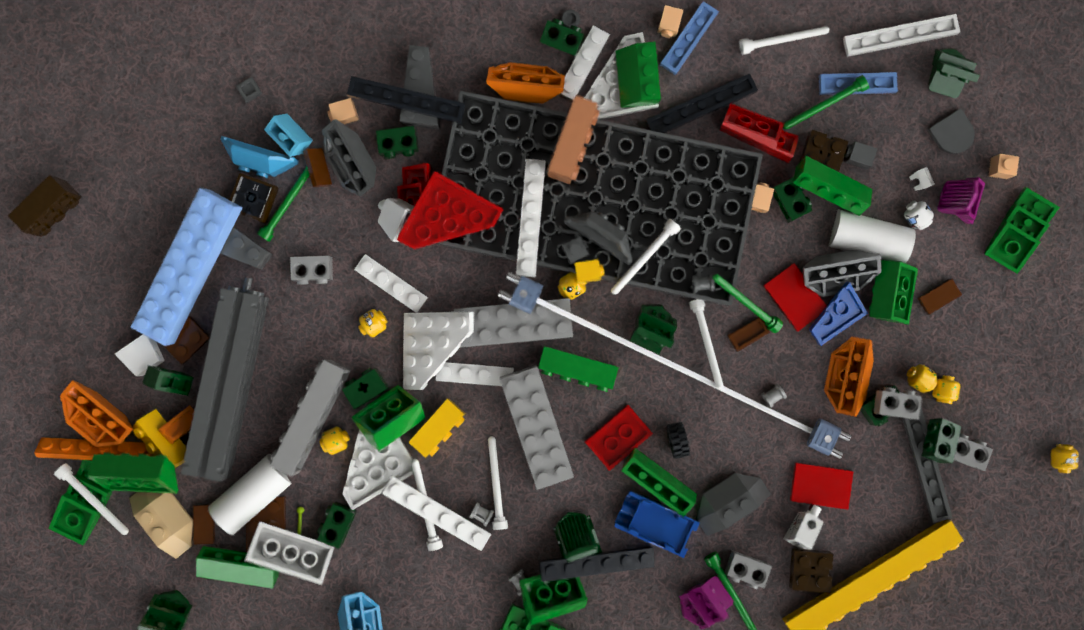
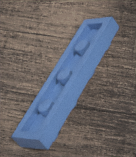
(689, 38)
(878, 82)

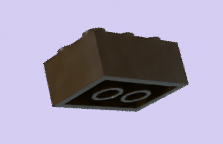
(45, 206)

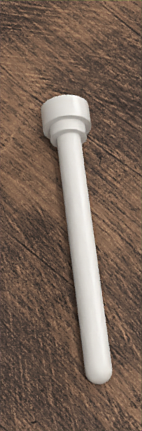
(747, 45)
(669, 229)
(698, 308)
(65, 473)
(499, 520)
(434, 541)

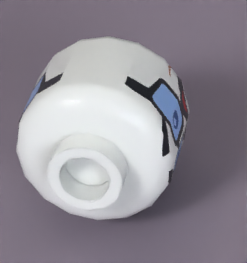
(918, 215)

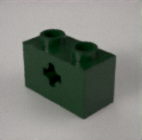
(357, 396)

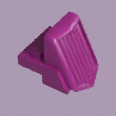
(961, 198)
(706, 603)

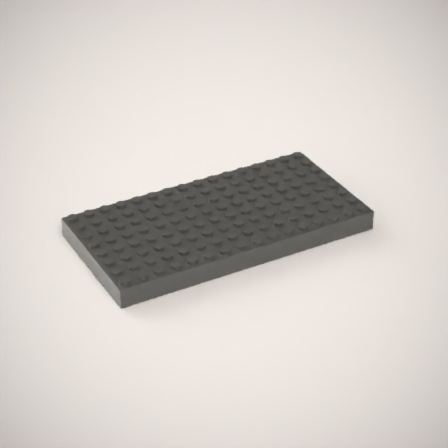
(626, 175)

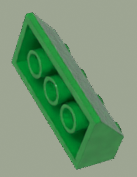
(134, 473)

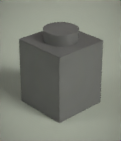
(860, 155)
(575, 250)

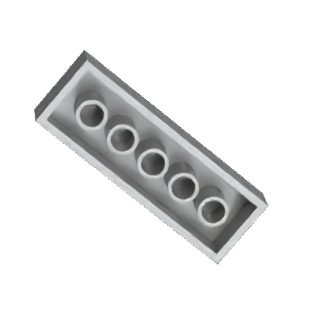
(511, 325)
(310, 417)
(536, 427)

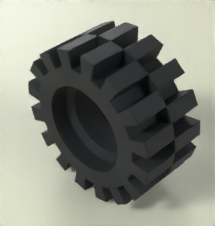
(678, 440)

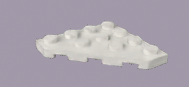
(606, 89)
(430, 342)
(372, 469)

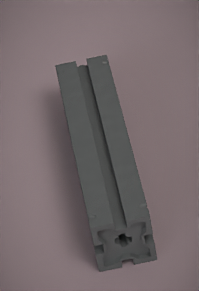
(225, 383)

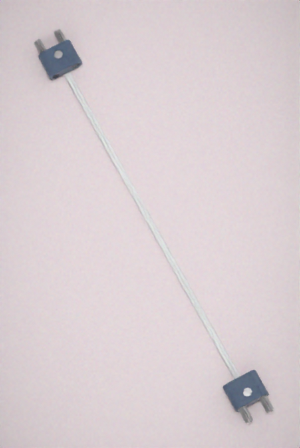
(821, 438)

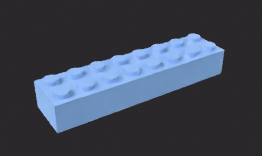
(186, 267)

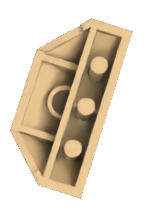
(164, 521)

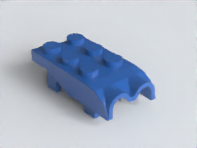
(655, 523)

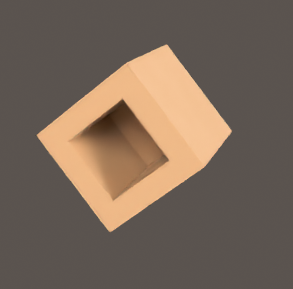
(670, 21)
(343, 111)
(1003, 166)
(762, 197)

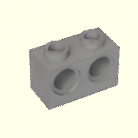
(311, 264)
(897, 403)
(967, 451)
(749, 565)

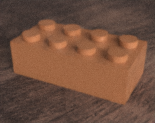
(572, 140)

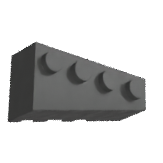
(419, 79)
(245, 249)

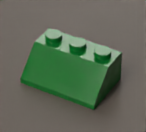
(638, 75)
(893, 292)
(389, 417)
(551, 598)

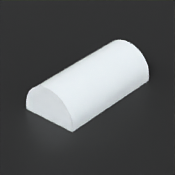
(872, 235)
(248, 496)
(289, 553)

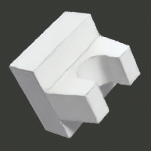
(924, 178)

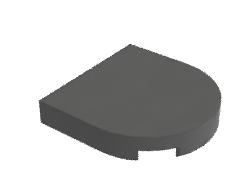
(953, 133)

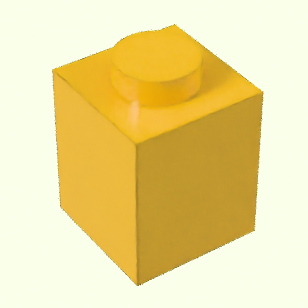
(588, 271)

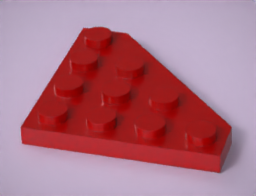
(446, 213)

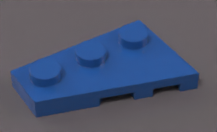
(838, 315)

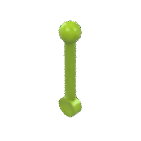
(300, 510)

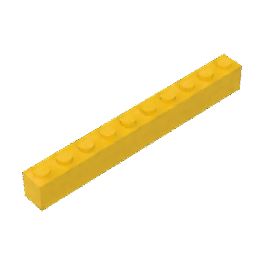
(875, 578)

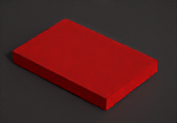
(794, 298)
(618, 437)
(821, 486)

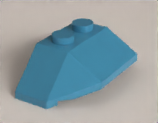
(257, 159)
(359, 613)

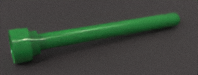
(858, 85)
(267, 231)
(773, 323)
(713, 561)

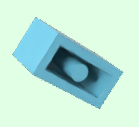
(288, 135)

